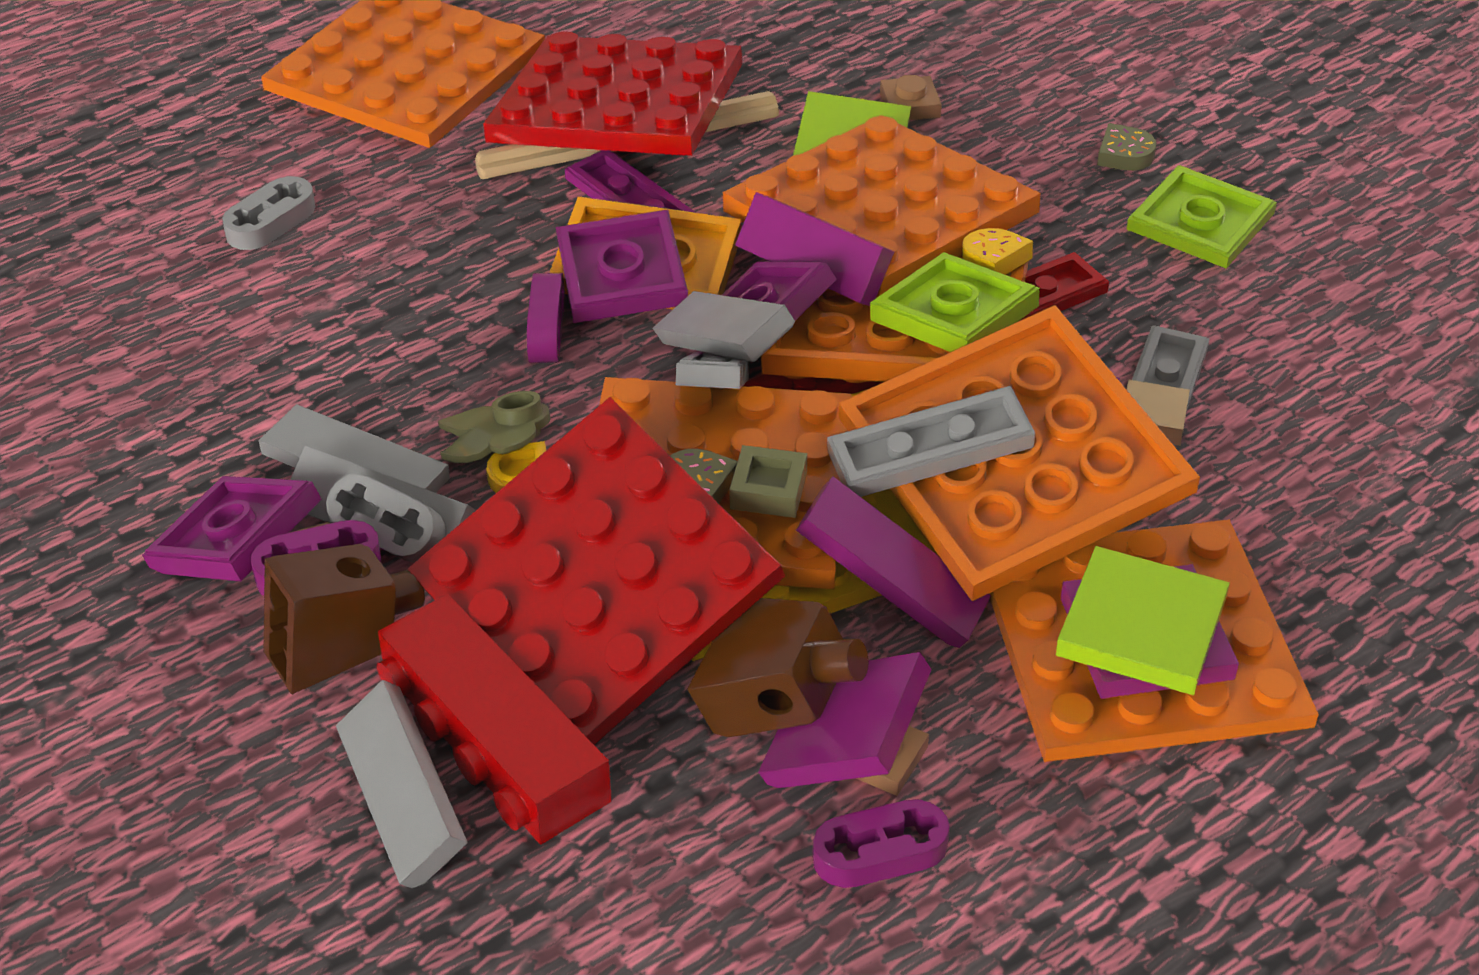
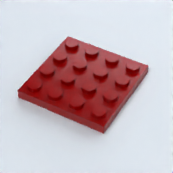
(616, 94)
(600, 569)

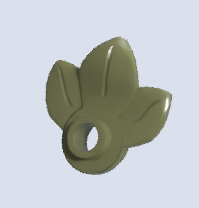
(496, 428)

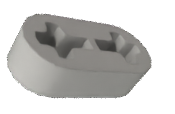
(268, 213)
(391, 506)

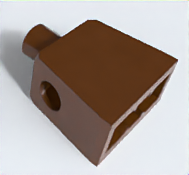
(328, 611)
(774, 668)

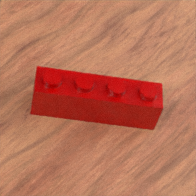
(494, 720)

